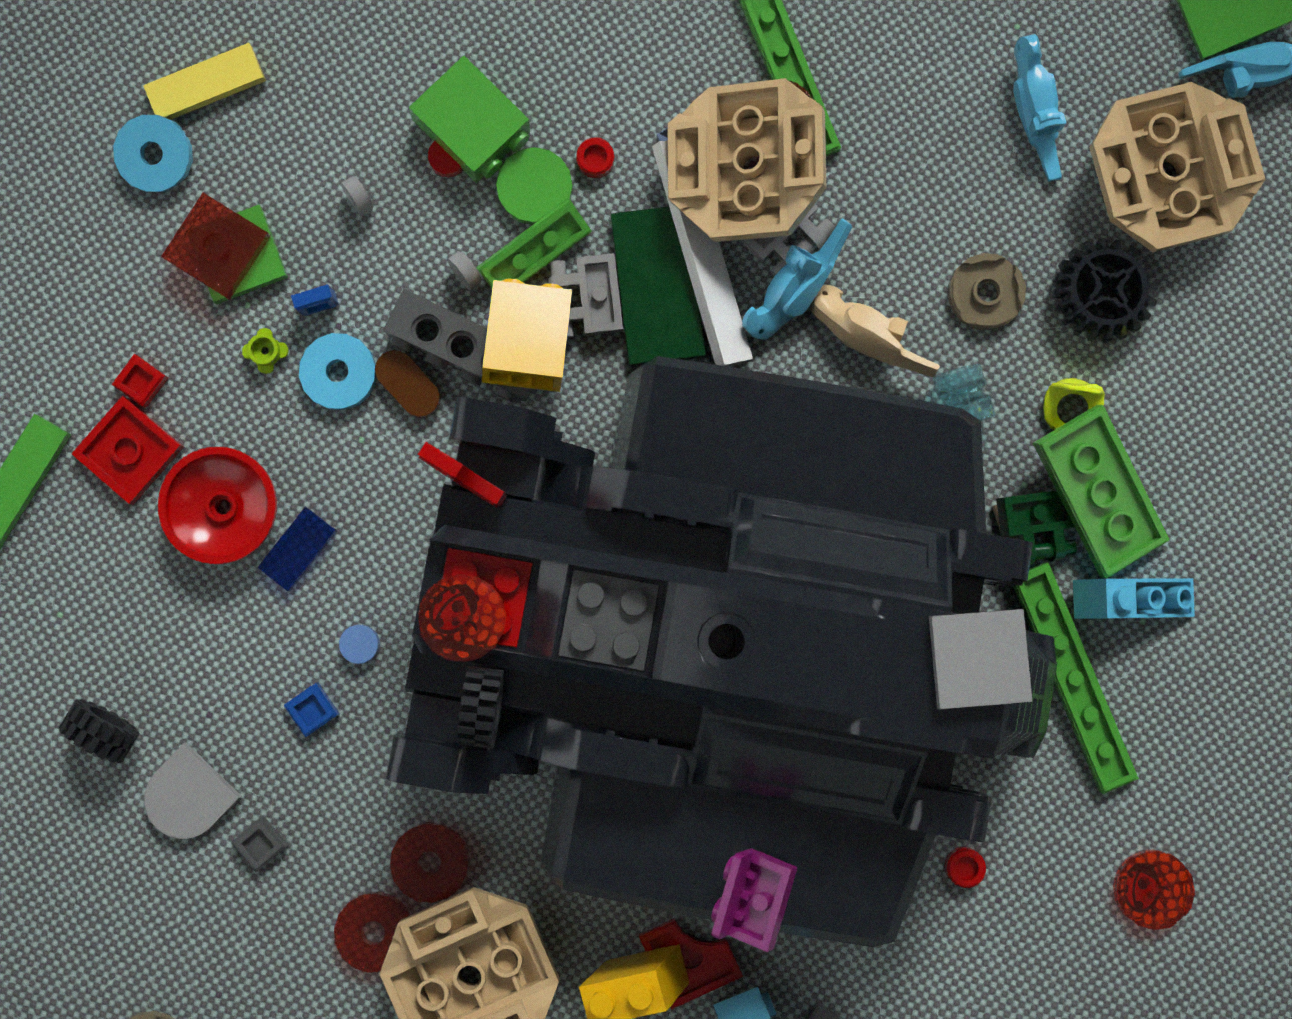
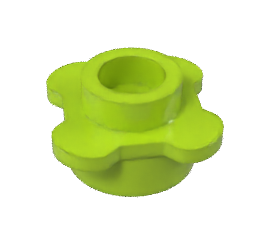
(254, 348)

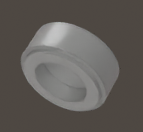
(357, 195)
(464, 270)

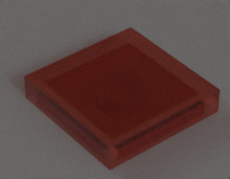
(216, 246)

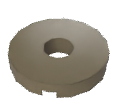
(980, 313)

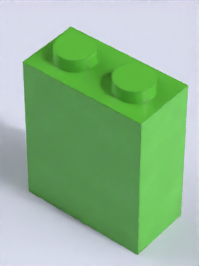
(471, 119)

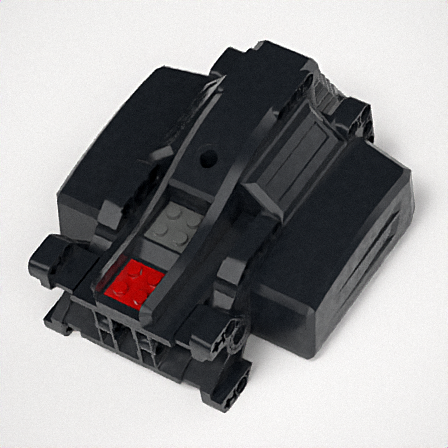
(728, 639)

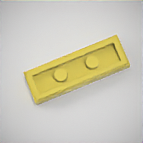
(205, 82)

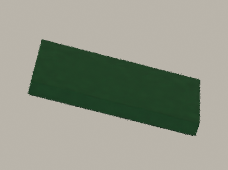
(655, 288)

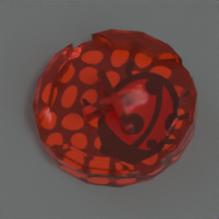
(462, 617)
(1153, 889)

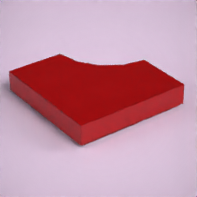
(461, 475)
(706, 962)

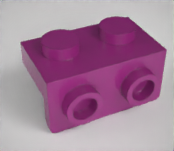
(753, 898)

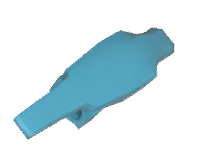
(1249, 67)
(1038, 104)
(795, 285)

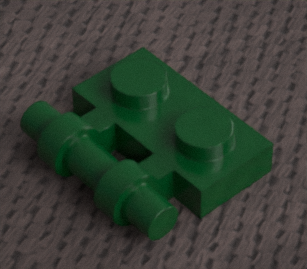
(1037, 513)

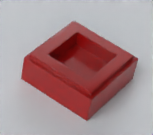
(140, 381)

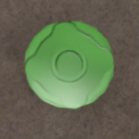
(533, 184)

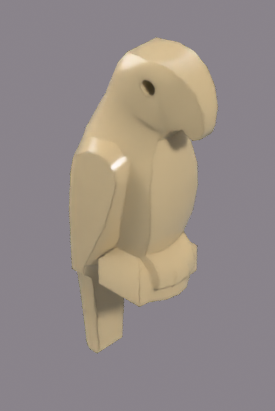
(868, 331)

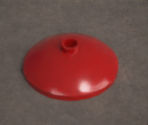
(192, 500)

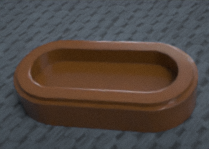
(407, 384)

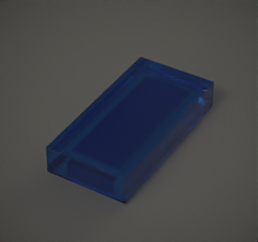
(297, 549)

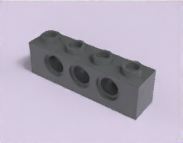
(415, 312)

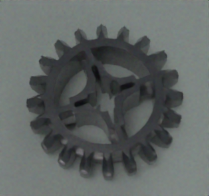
(1093, 280)

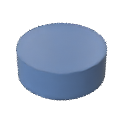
(359, 644)

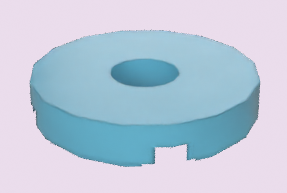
(130, 157)
(316, 364)

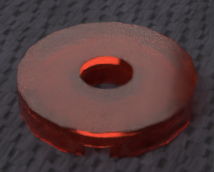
(413, 879)
(350, 924)

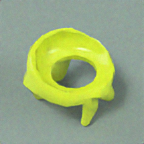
(1091, 393)

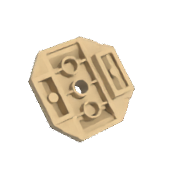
(727, 129)
(1207, 145)
(478, 932)

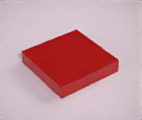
(127, 450)

